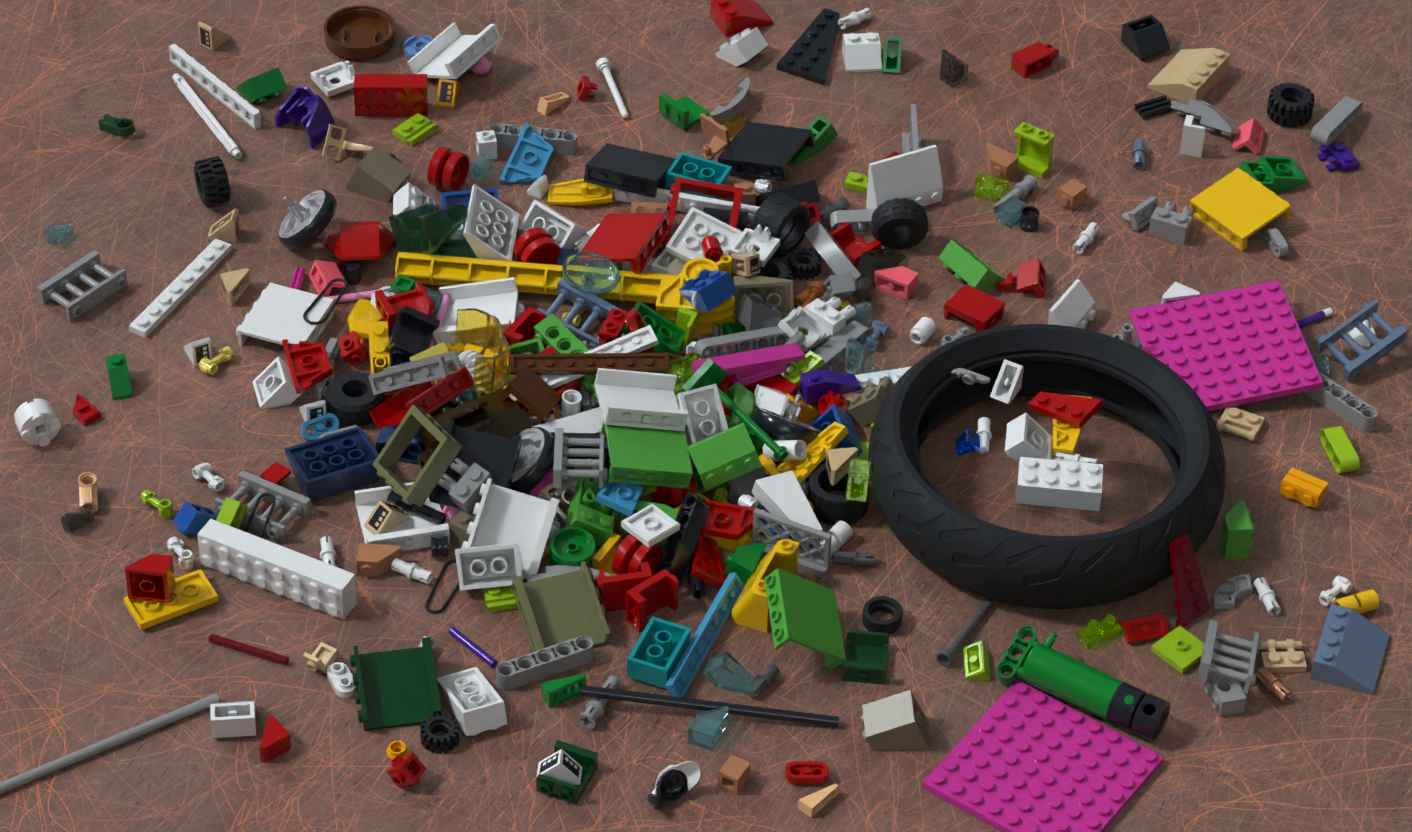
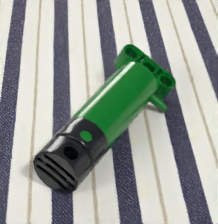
(1082, 685)

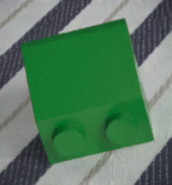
(262, 86)

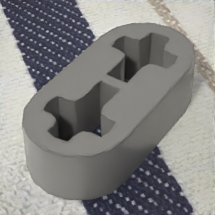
(1276, 242)

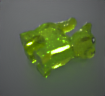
(987, 187)

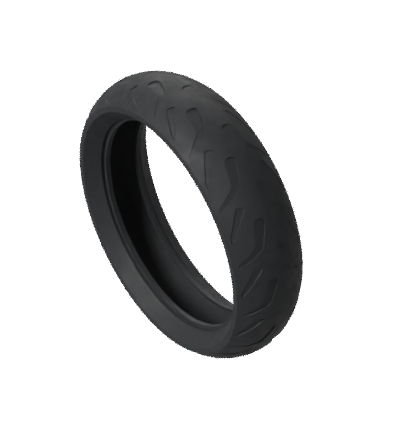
(1029, 566)

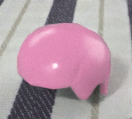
(482, 66)

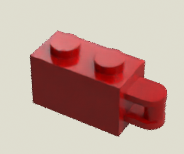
(1033, 59)

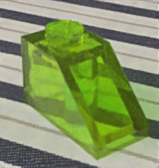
(858, 480)

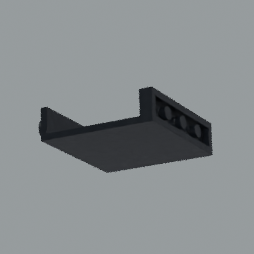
(764, 150)
(627, 170)
(491, 452)

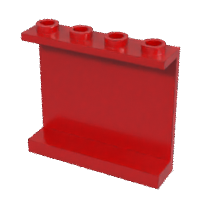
(629, 238)
(422, 395)

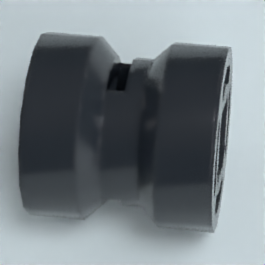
(1029, 219)

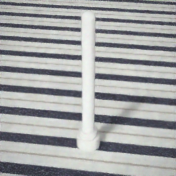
(604, 67)

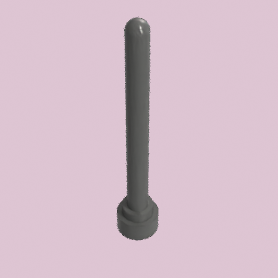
(947, 655)

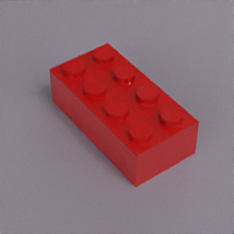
(390, 94)

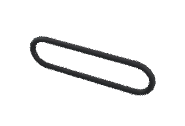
(269, 514)

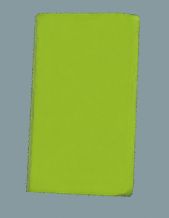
(977, 662)

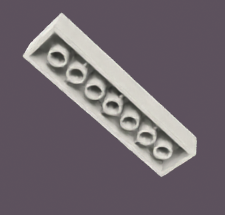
(277, 569)

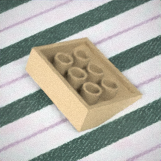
(1191, 73)

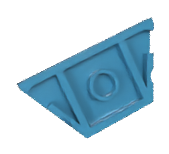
(528, 158)

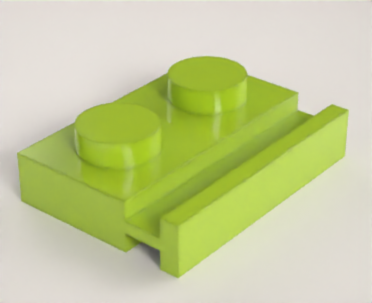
(414, 129)
(499, 598)

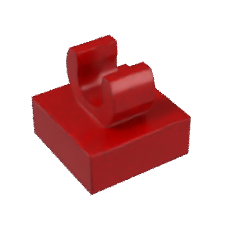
(584, 87)

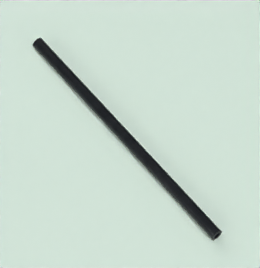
(705, 705)

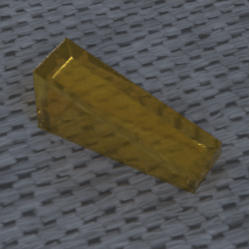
(735, 123)

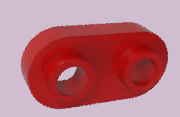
(806, 772)

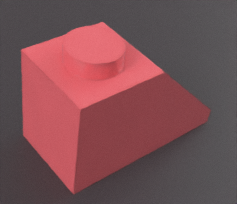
(897, 281)

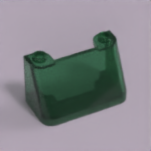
(425, 227)

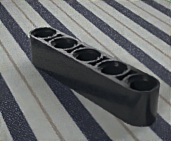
(682, 543)

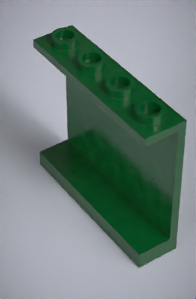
(396, 686)

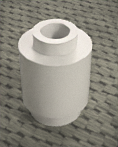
(922, 330)

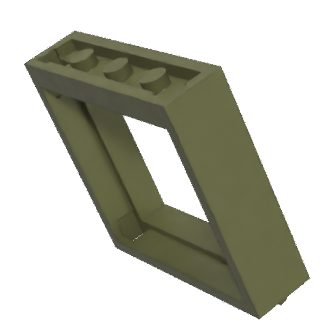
(433, 468)

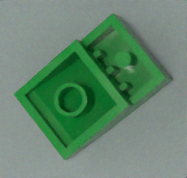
(1274, 172)

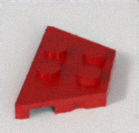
(307, 363)
(728, 520)

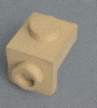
(321, 657)

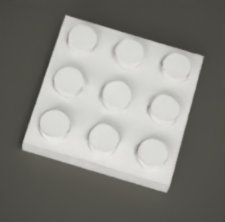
(693, 229)

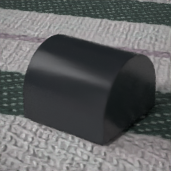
(352, 271)

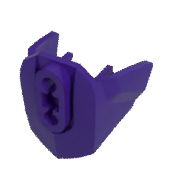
(308, 104)

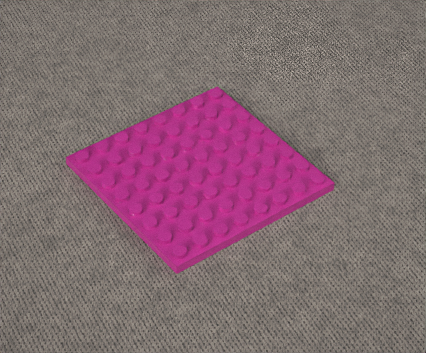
(1231, 345)
(1042, 767)

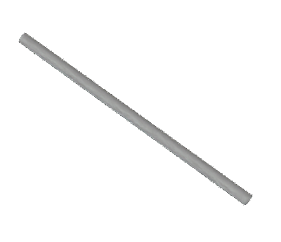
(108, 743)

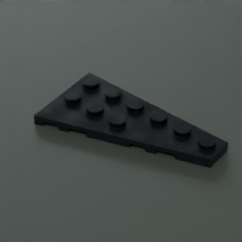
(813, 49)

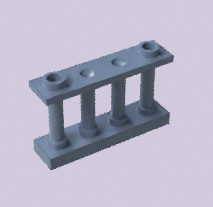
(596, 305)
(1366, 357)

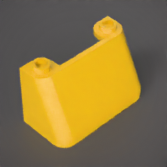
(752, 604)

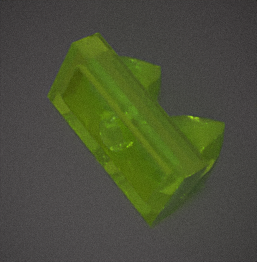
(1099, 632)

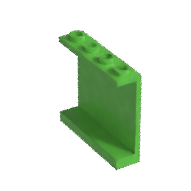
(648, 456)
(804, 615)

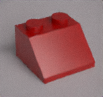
(151, 579)

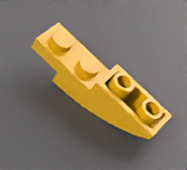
(378, 344)

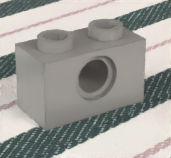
(840, 285)
(1225, 695)

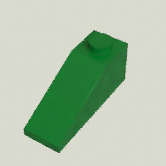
(823, 135)

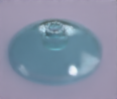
(590, 273)

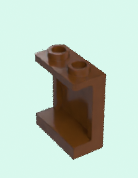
(533, 394)

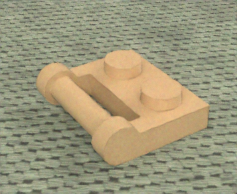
(1240, 423)

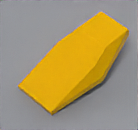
(579, 194)
(360, 316)

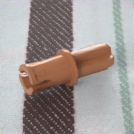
(1273, 684)

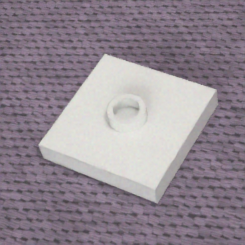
(650, 525)

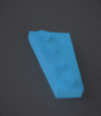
(620, 496)

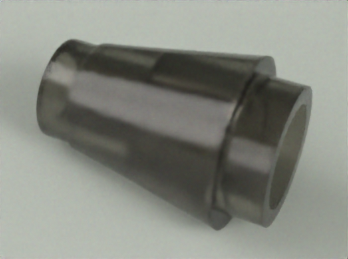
(75, 520)

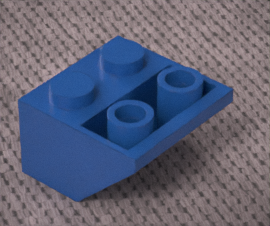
(708, 289)

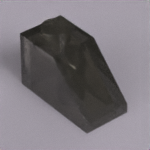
(952, 69)

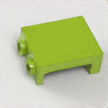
(1034, 149)

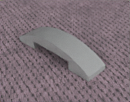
(736, 106)

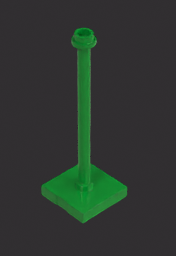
(713, 373)

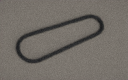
(333, 306)
(434, 587)

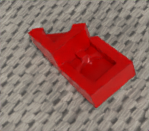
(1010, 285)

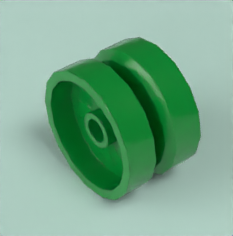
(571, 547)

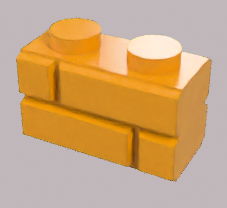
(1304, 488)

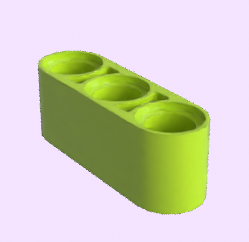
(1339, 449)

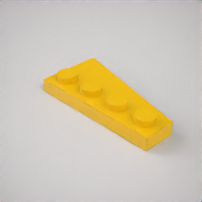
(1066, 437)
(816, 452)

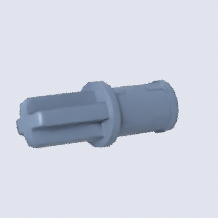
(1139, 154)

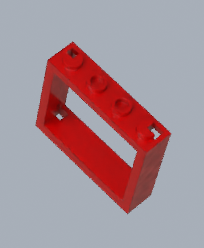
(707, 189)

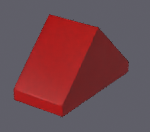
(274, 740)

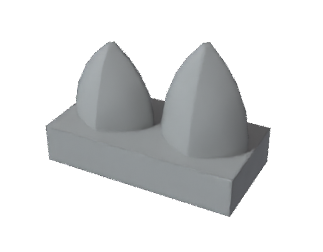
(1141, 214)

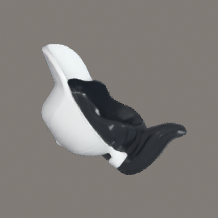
(674, 782)

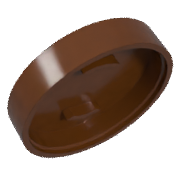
(359, 32)

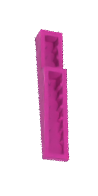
(755, 361)

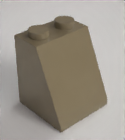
(378, 176)
(895, 723)

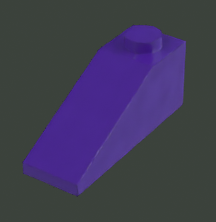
(819, 382)

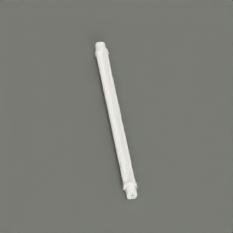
(208, 117)

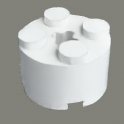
(37, 422)

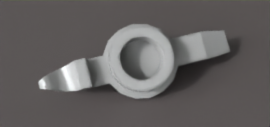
(970, 377)

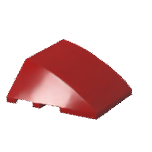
(359, 241)

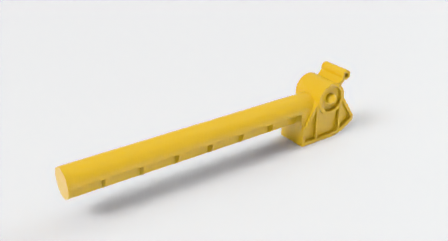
(544, 278)

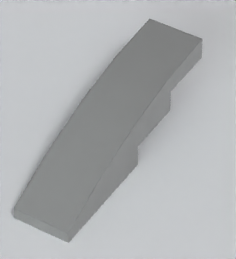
(831, 251)

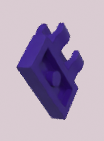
(1338, 157)

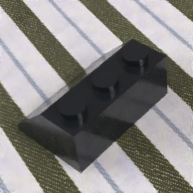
(801, 192)

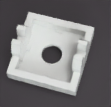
(340, 71)
(756, 238)
(803, 319)

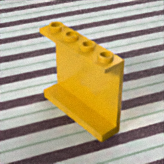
(1238, 207)

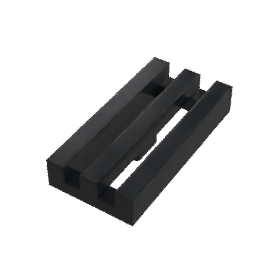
(1153, 107)

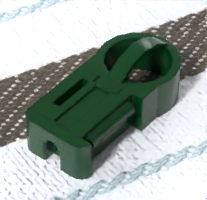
(117, 125)

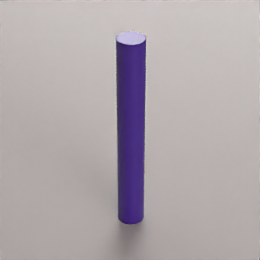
(473, 647)

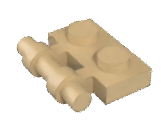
(1283, 662)

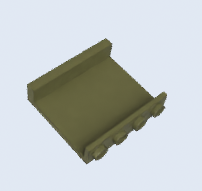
(561, 609)

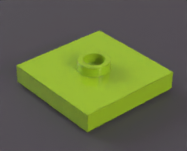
(1179, 649)

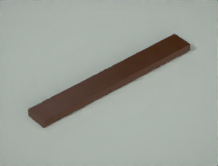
(589, 363)

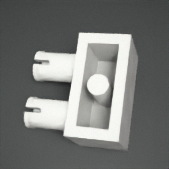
(828, 315)

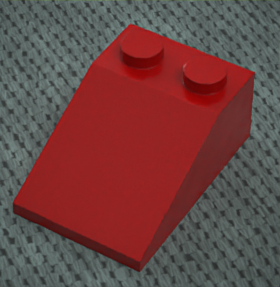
(738, 15)

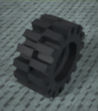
(812, 263)
(442, 742)

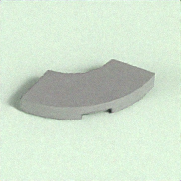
(1232, 590)

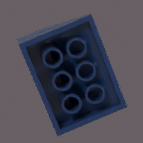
(333, 463)

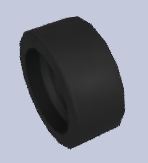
(886, 604)

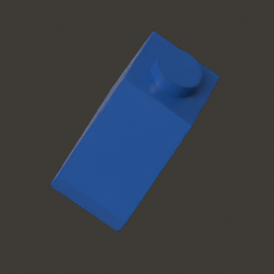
(193, 518)

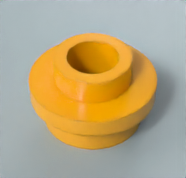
(396, 748)

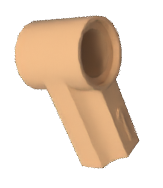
(88, 492)

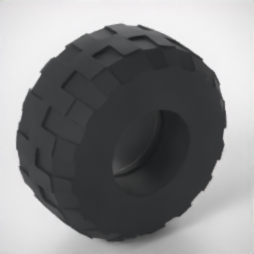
(899, 223)
(352, 398)

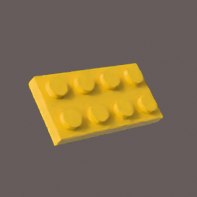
(190, 594)

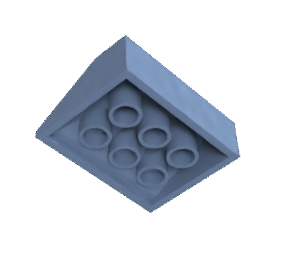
(1349, 651)

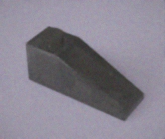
(878, 259)

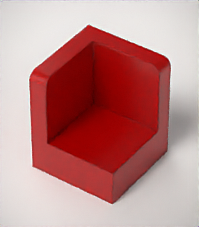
(276, 473)

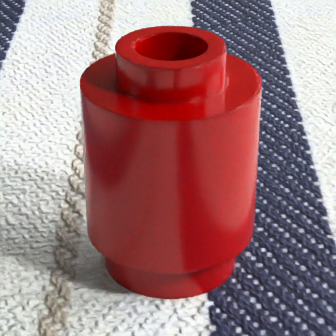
(711, 248)

